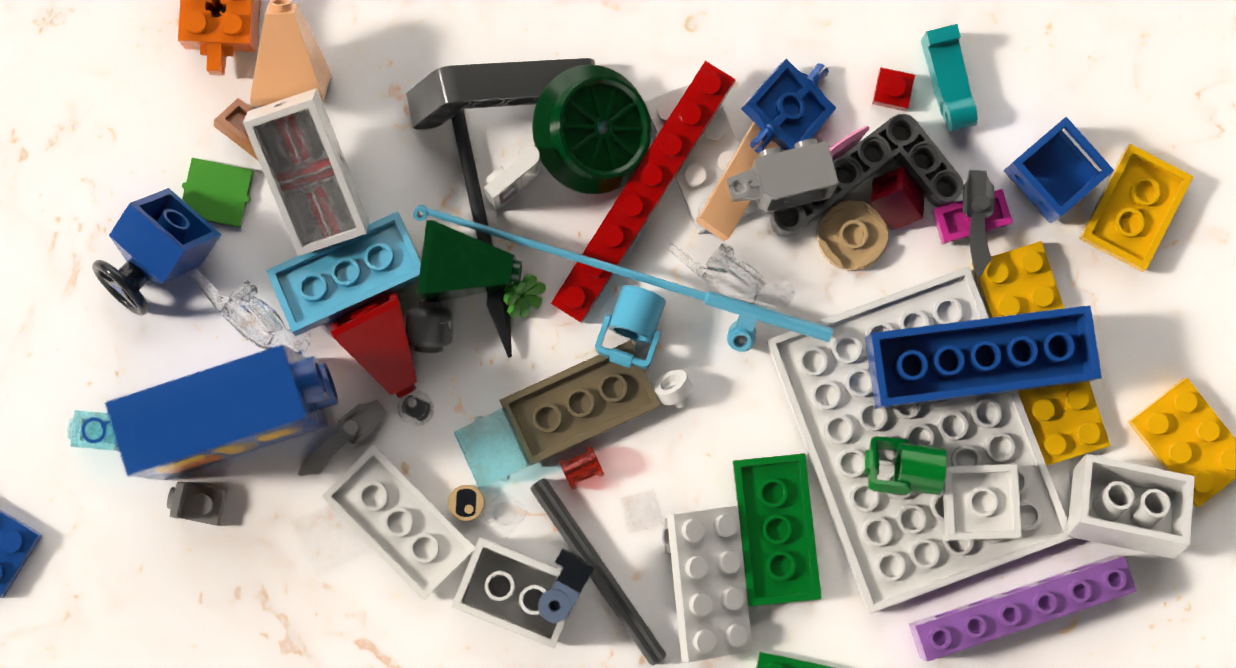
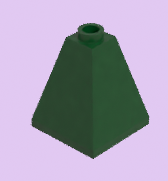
(462, 265)

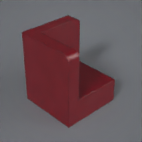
(897, 198)

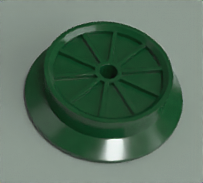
(591, 129)

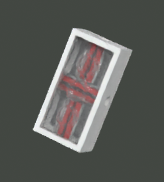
(306, 172)

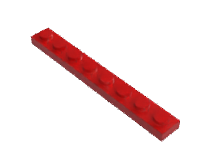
(645, 189)

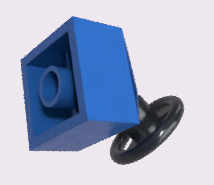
(159, 241)

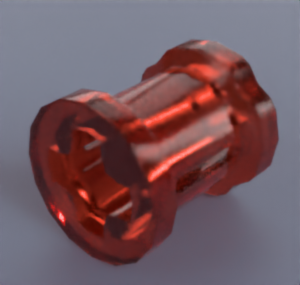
(581, 468)

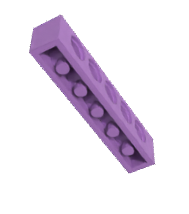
(1022, 607)

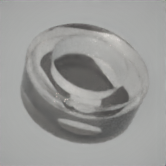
(415, 408)

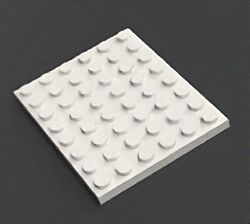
(898, 539)

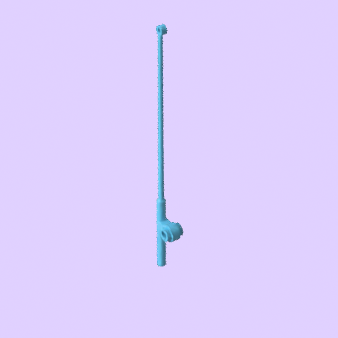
(747, 312)

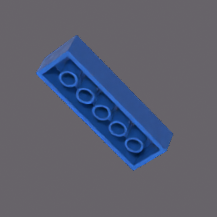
(983, 357)

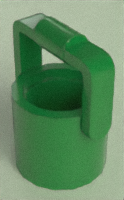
(915, 469)

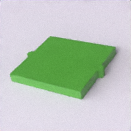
(217, 191)

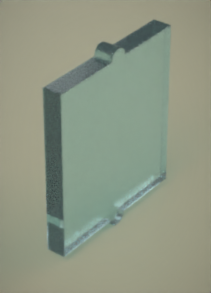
(492, 448)

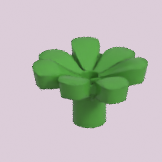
(524, 295)

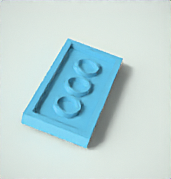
(345, 275)

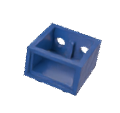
(1057, 172)

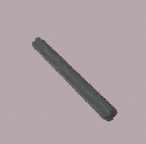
(601, 575)

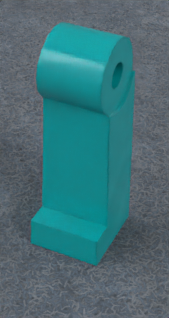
(949, 77)

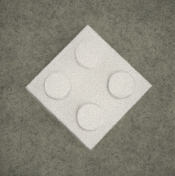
(982, 502)

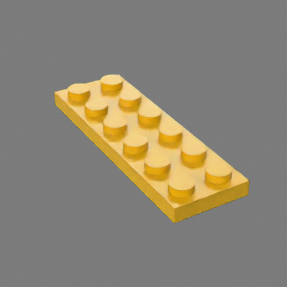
(1061, 416)

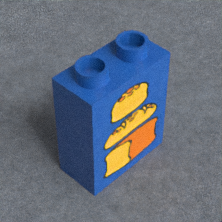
(221, 412)

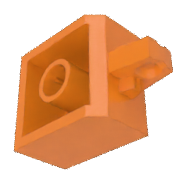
(220, 35)

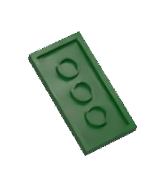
(776, 529)

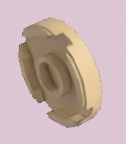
(852, 235)

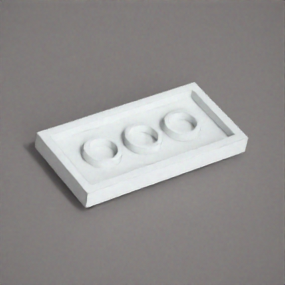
(707, 159)
(398, 522)
(709, 583)

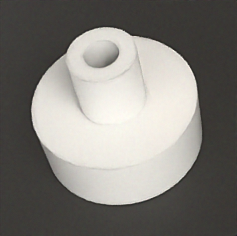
(673, 388)

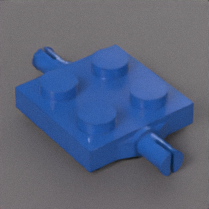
(788, 106)

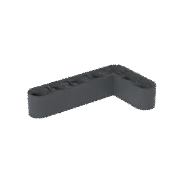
(484, 85)
(863, 169)

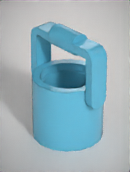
(634, 318)

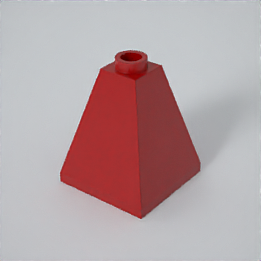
(379, 343)

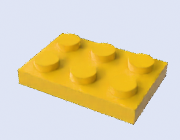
(1136, 207)
(1188, 439)

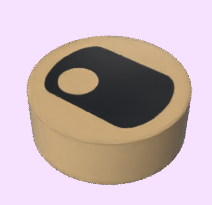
(466, 502)

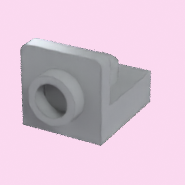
(196, 503)

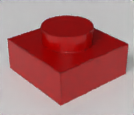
(893, 89)

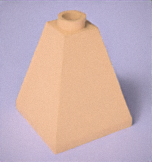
(287, 57)

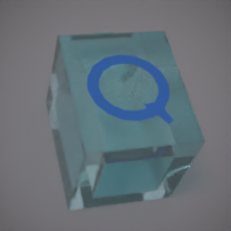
(91, 431)

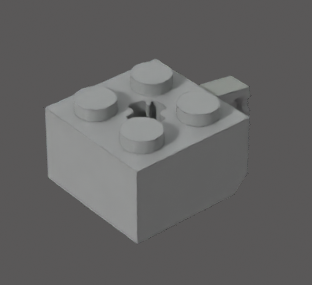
(787, 177)

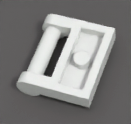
(507, 183)

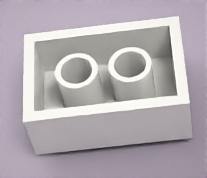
(1131, 506)
(506, 591)

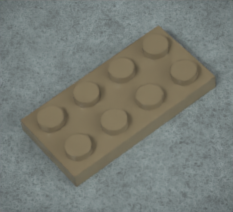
(579, 404)

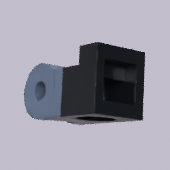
(559, 600)

